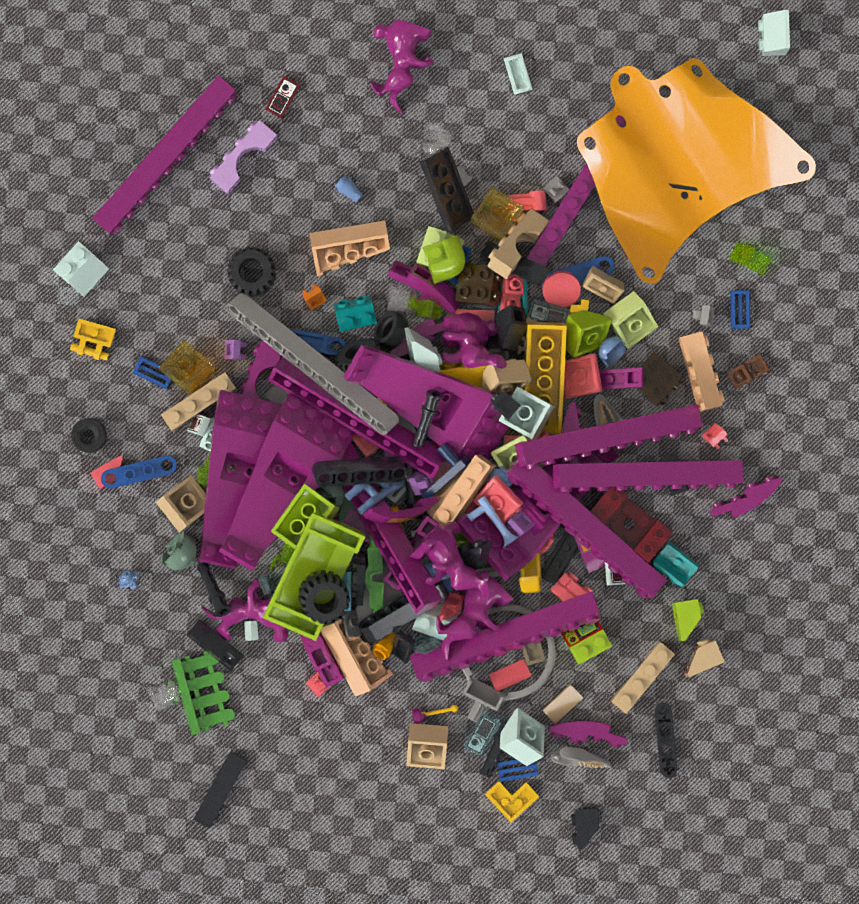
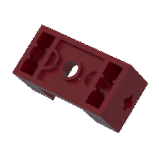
(645, 536)

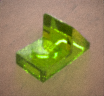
(750, 258)

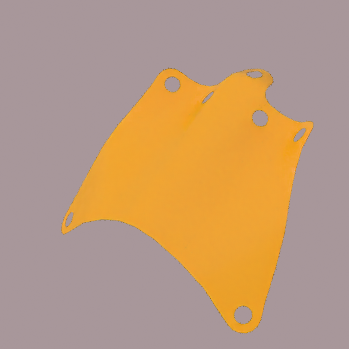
(691, 139)

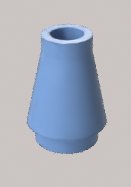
(348, 188)

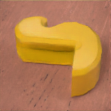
(531, 576)

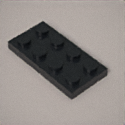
(447, 189)

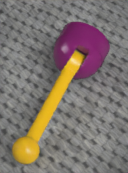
(420, 715)

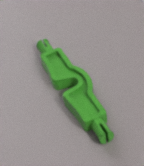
(374, 567)

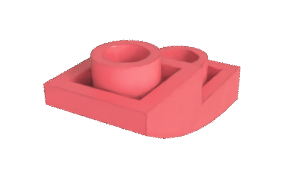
(511, 291)

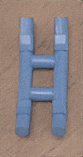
(375, 496)

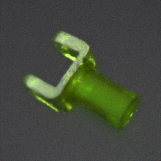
(425, 307)
(202, 474)
(285, 555)

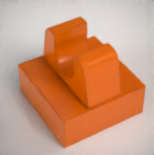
(314, 297)

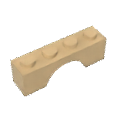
(529, 230)
(197, 402)
(642, 677)

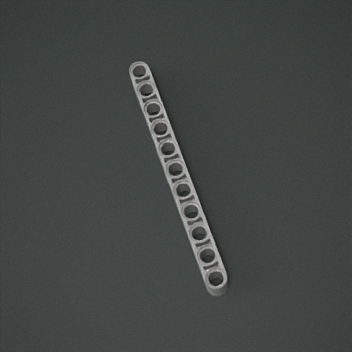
(312, 363)

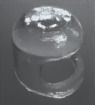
(437, 139)
(398, 300)
(164, 695)

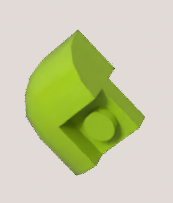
(445, 258)

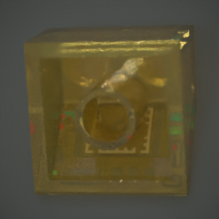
(496, 214)
(187, 368)

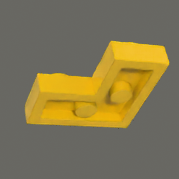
(511, 805)

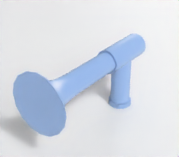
(487, 507)

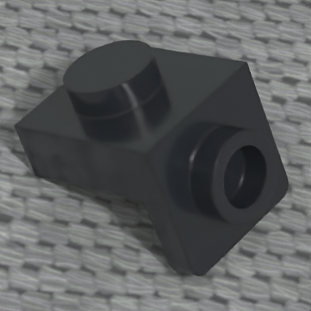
(504, 404)

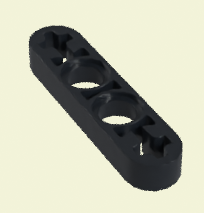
(662, 740)

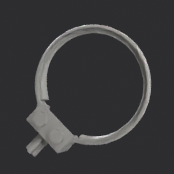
(486, 695)

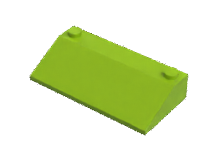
(322, 546)

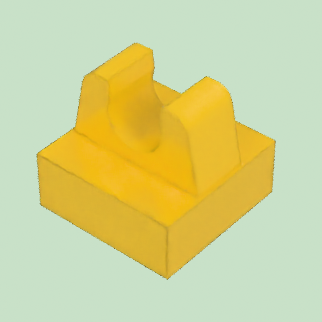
(583, 306)

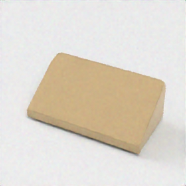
(603, 285)
(562, 703)

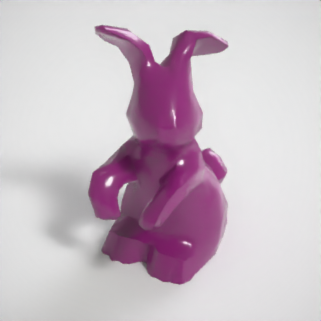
(402, 44)
(470, 335)
(442, 549)
(252, 609)
(474, 615)

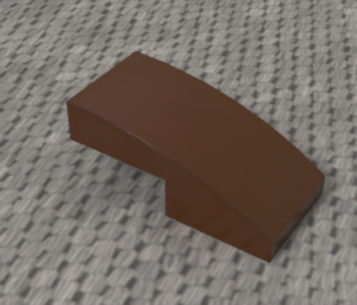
(748, 371)

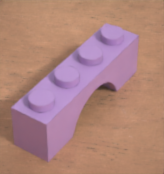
(258, 138)

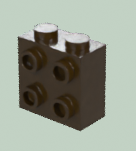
(478, 286)
(658, 379)

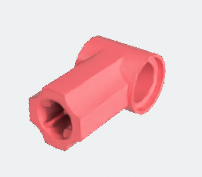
(534, 200)

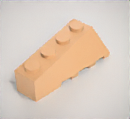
(347, 244)
(700, 371)
(461, 490)
(354, 658)

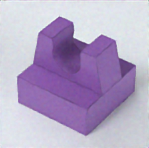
(232, 350)
(420, 482)
(520, 523)

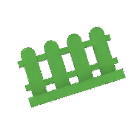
(198, 702)

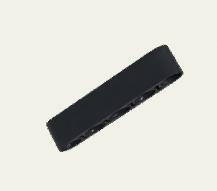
(359, 471)
(393, 616)

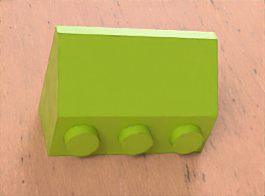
(296, 516)

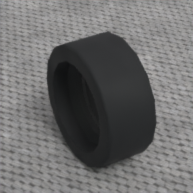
(393, 322)

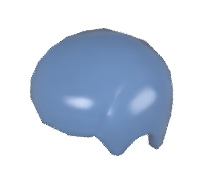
(611, 350)

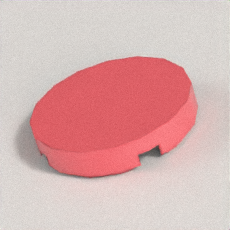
(561, 288)

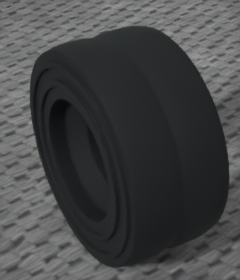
(81, 427)

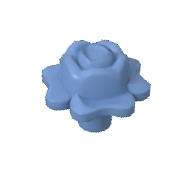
(502, 475)
(128, 579)

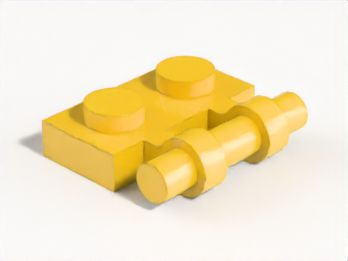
(93, 333)

